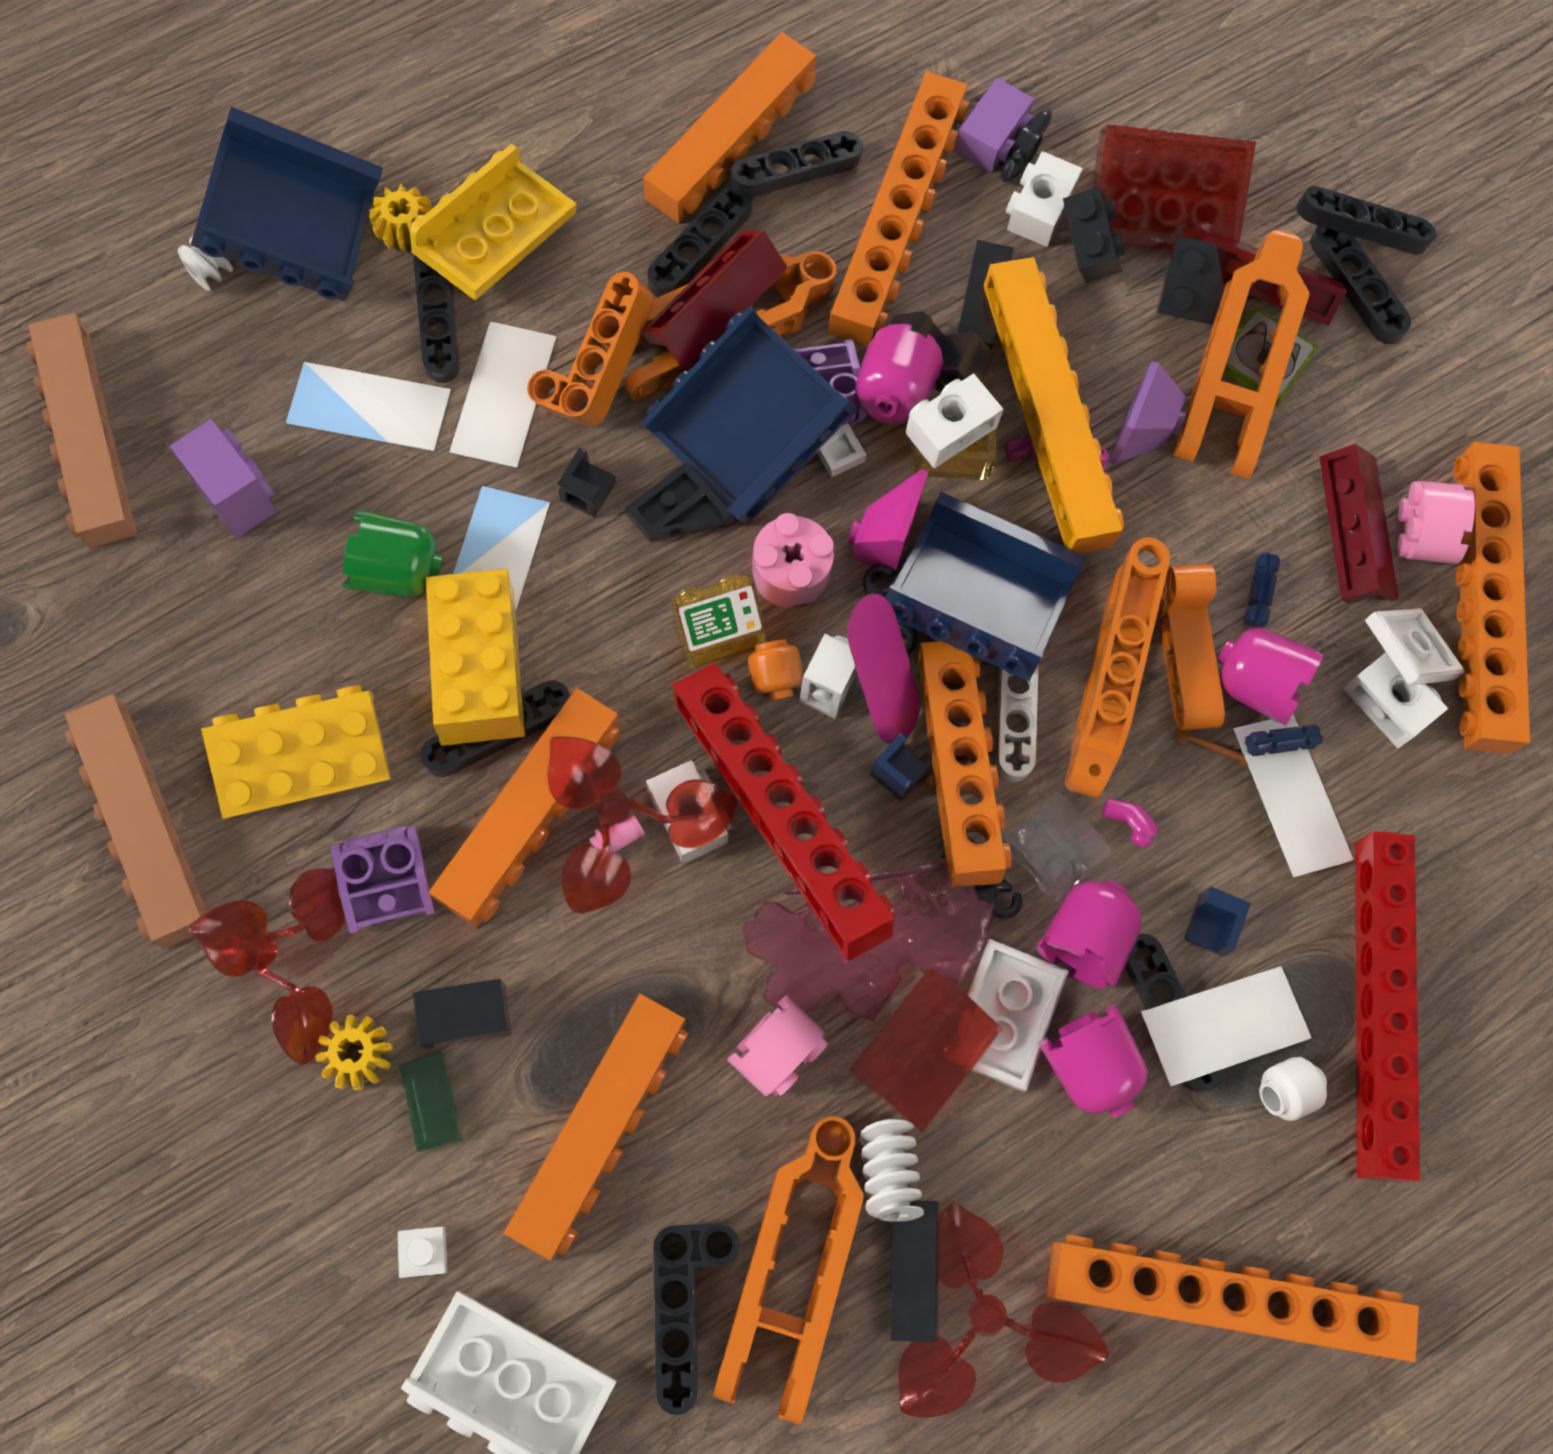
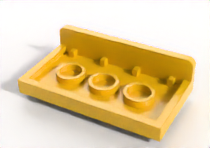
(489, 223)
(295, 751)

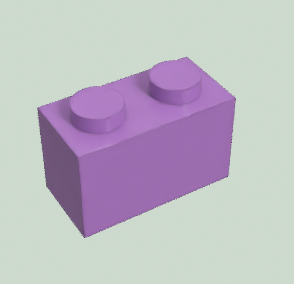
(994, 125)

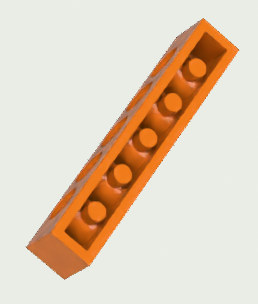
(966, 862)

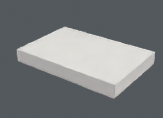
(1021, 999)

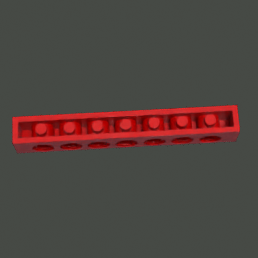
(851, 929)
(1386, 1009)

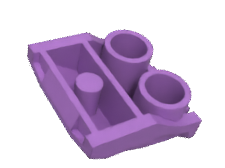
(840, 368)
(382, 877)

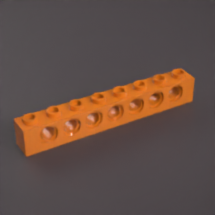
(928, 126)
(1505, 615)
(1389, 1336)

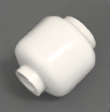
(1293, 1089)

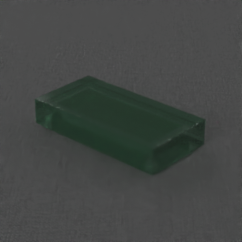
(430, 1102)

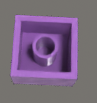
(225, 477)

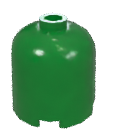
(390, 556)

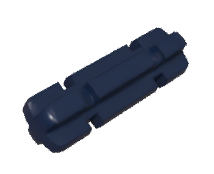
(1262, 590)
(1283, 740)

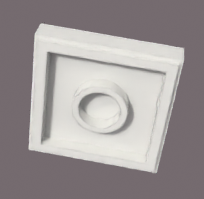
(1414, 646)

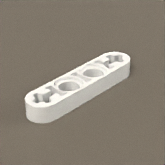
(1026, 706)

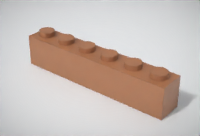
(81, 431)
(137, 820)

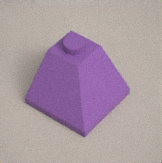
(1151, 416)

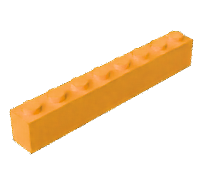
(1052, 406)

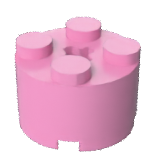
(1435, 522)
(812, 556)
(778, 1047)

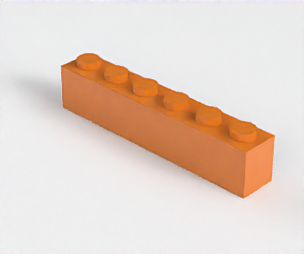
(730, 128)
(518, 817)
(596, 1128)

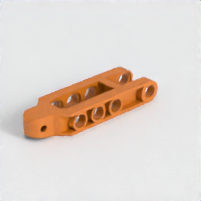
(1277, 264)
(799, 286)
(1125, 638)
(825, 1163)

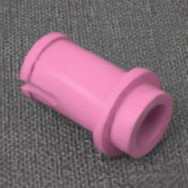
(620, 834)

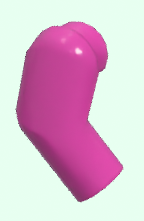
(1137, 818)

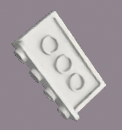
(506, 1383)

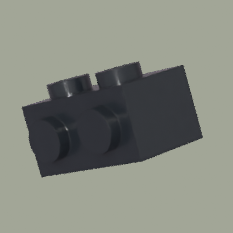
(1092, 234)

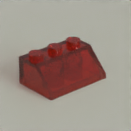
(926, 1049)

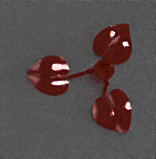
(588, 775)
(238, 943)
(1060, 1342)

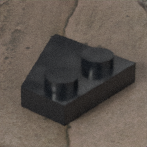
(1192, 281)
(678, 507)

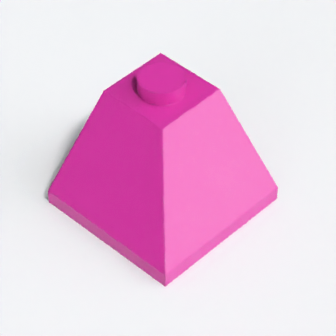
(887, 524)

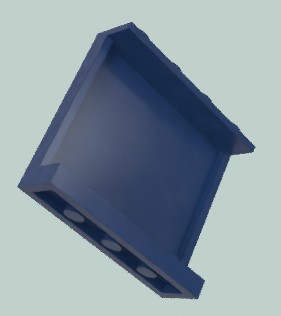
(286, 205)
(748, 415)
(984, 586)

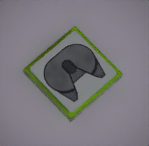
(1251, 350)

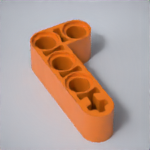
(622, 294)
(1190, 646)

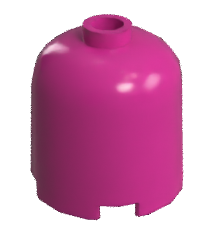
(897, 373)
(1266, 671)
(1093, 933)
(1098, 1062)

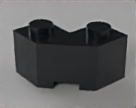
(961, 352)

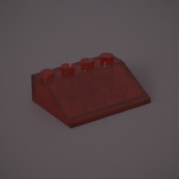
(1173, 183)

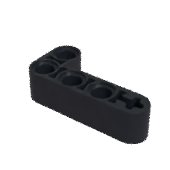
(685, 1316)

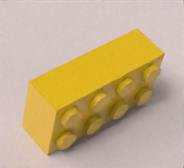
(474, 657)

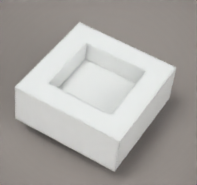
(841, 452)
(422, 1252)

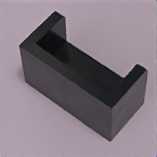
(461, 1012)

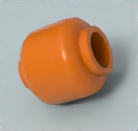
(775, 669)

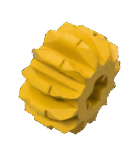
(395, 214)
(347, 1069)

